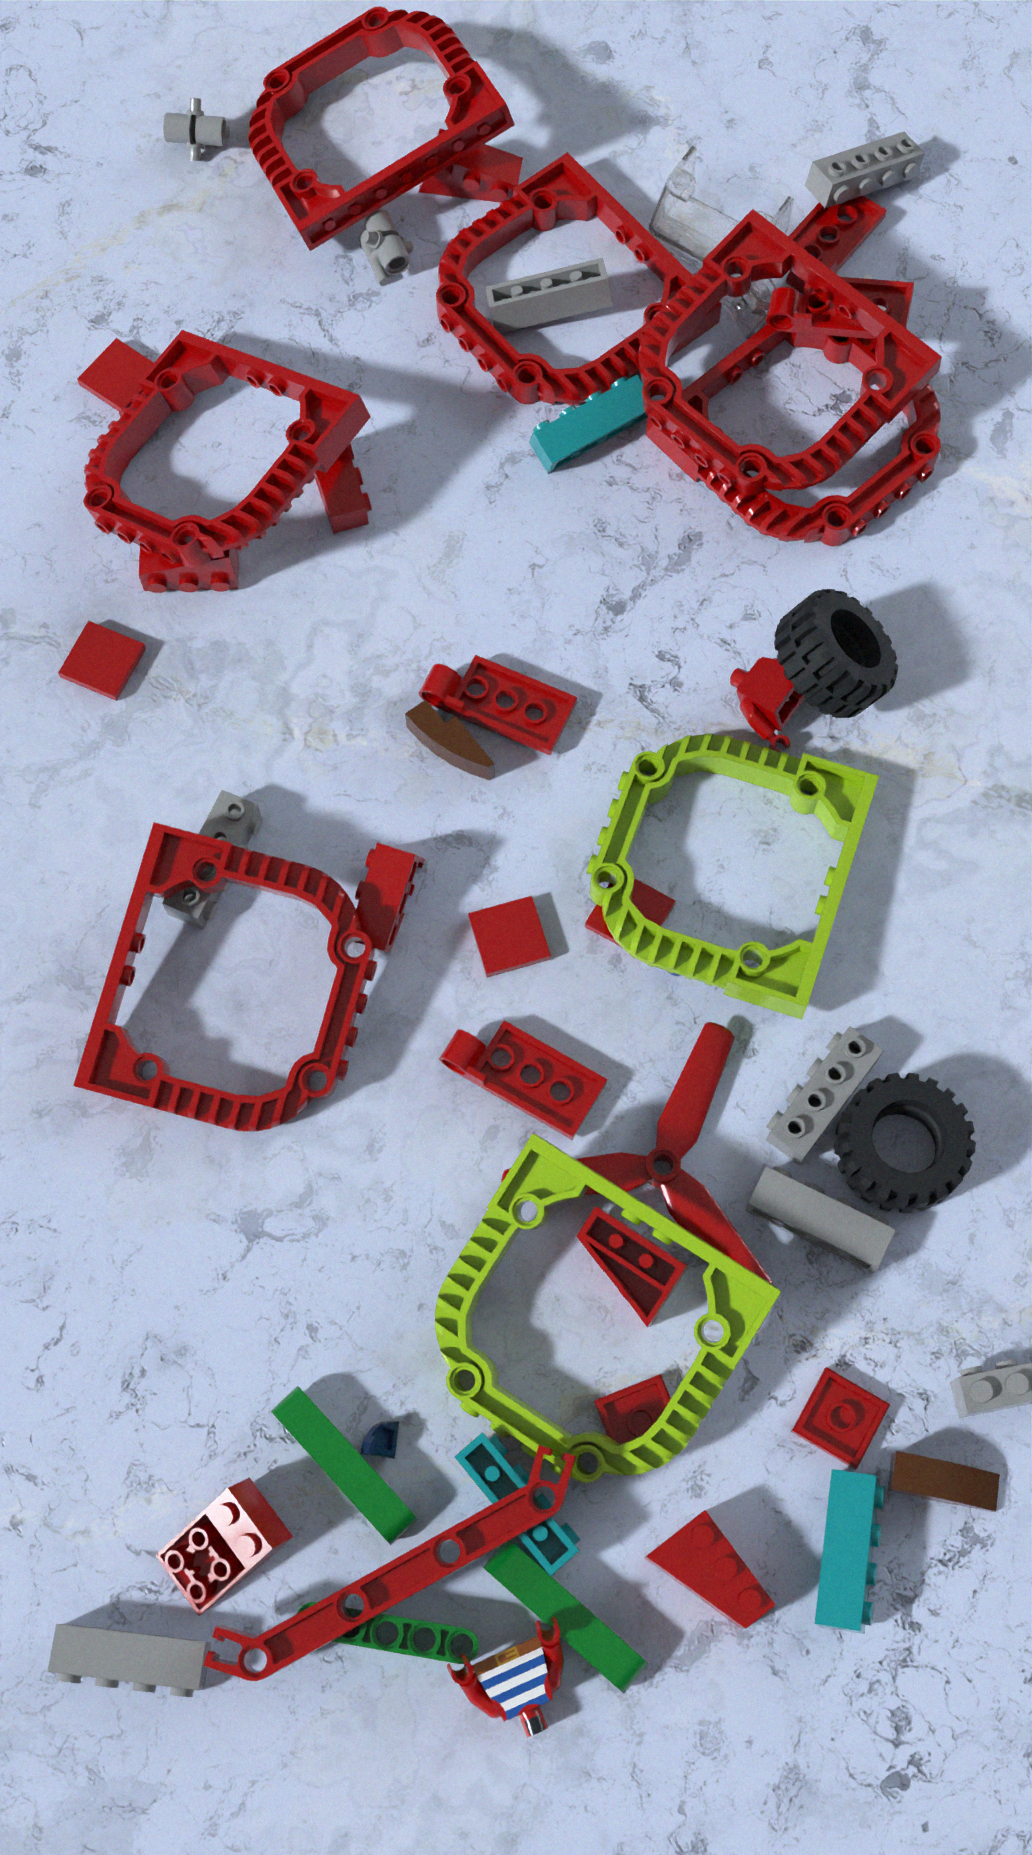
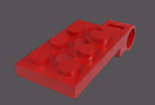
(848, 234)
(792, 312)
(450, 693)
(473, 1061)

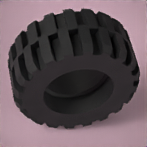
(835, 653)
(932, 1109)

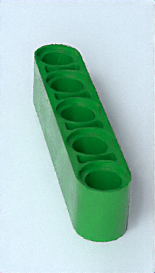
(344, 1465)
(576, 1623)
(405, 1641)

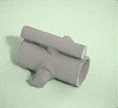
(195, 129)
(384, 247)

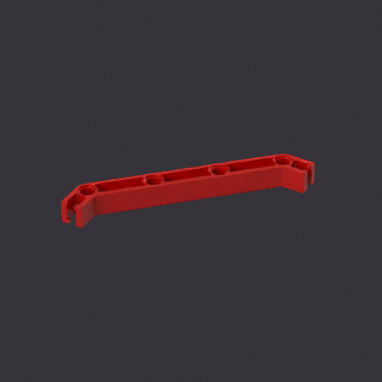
(394, 1580)

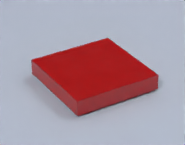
(115, 375)
(102, 660)
(650, 902)
(509, 936)
(633, 1409)
(840, 1418)

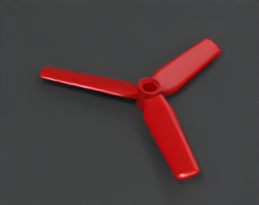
(677, 1133)

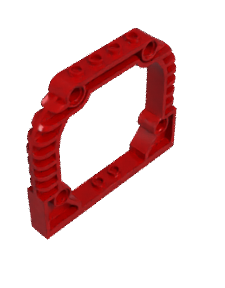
(473, 119)
(552, 194)
(758, 253)
(188, 366)
(851, 513)
(169, 865)

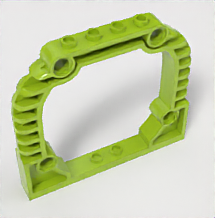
(785, 973)
(734, 1296)

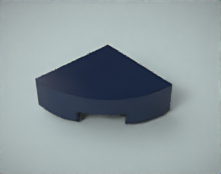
(381, 1440)

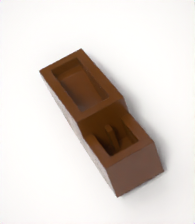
(449, 741)
(943, 1481)

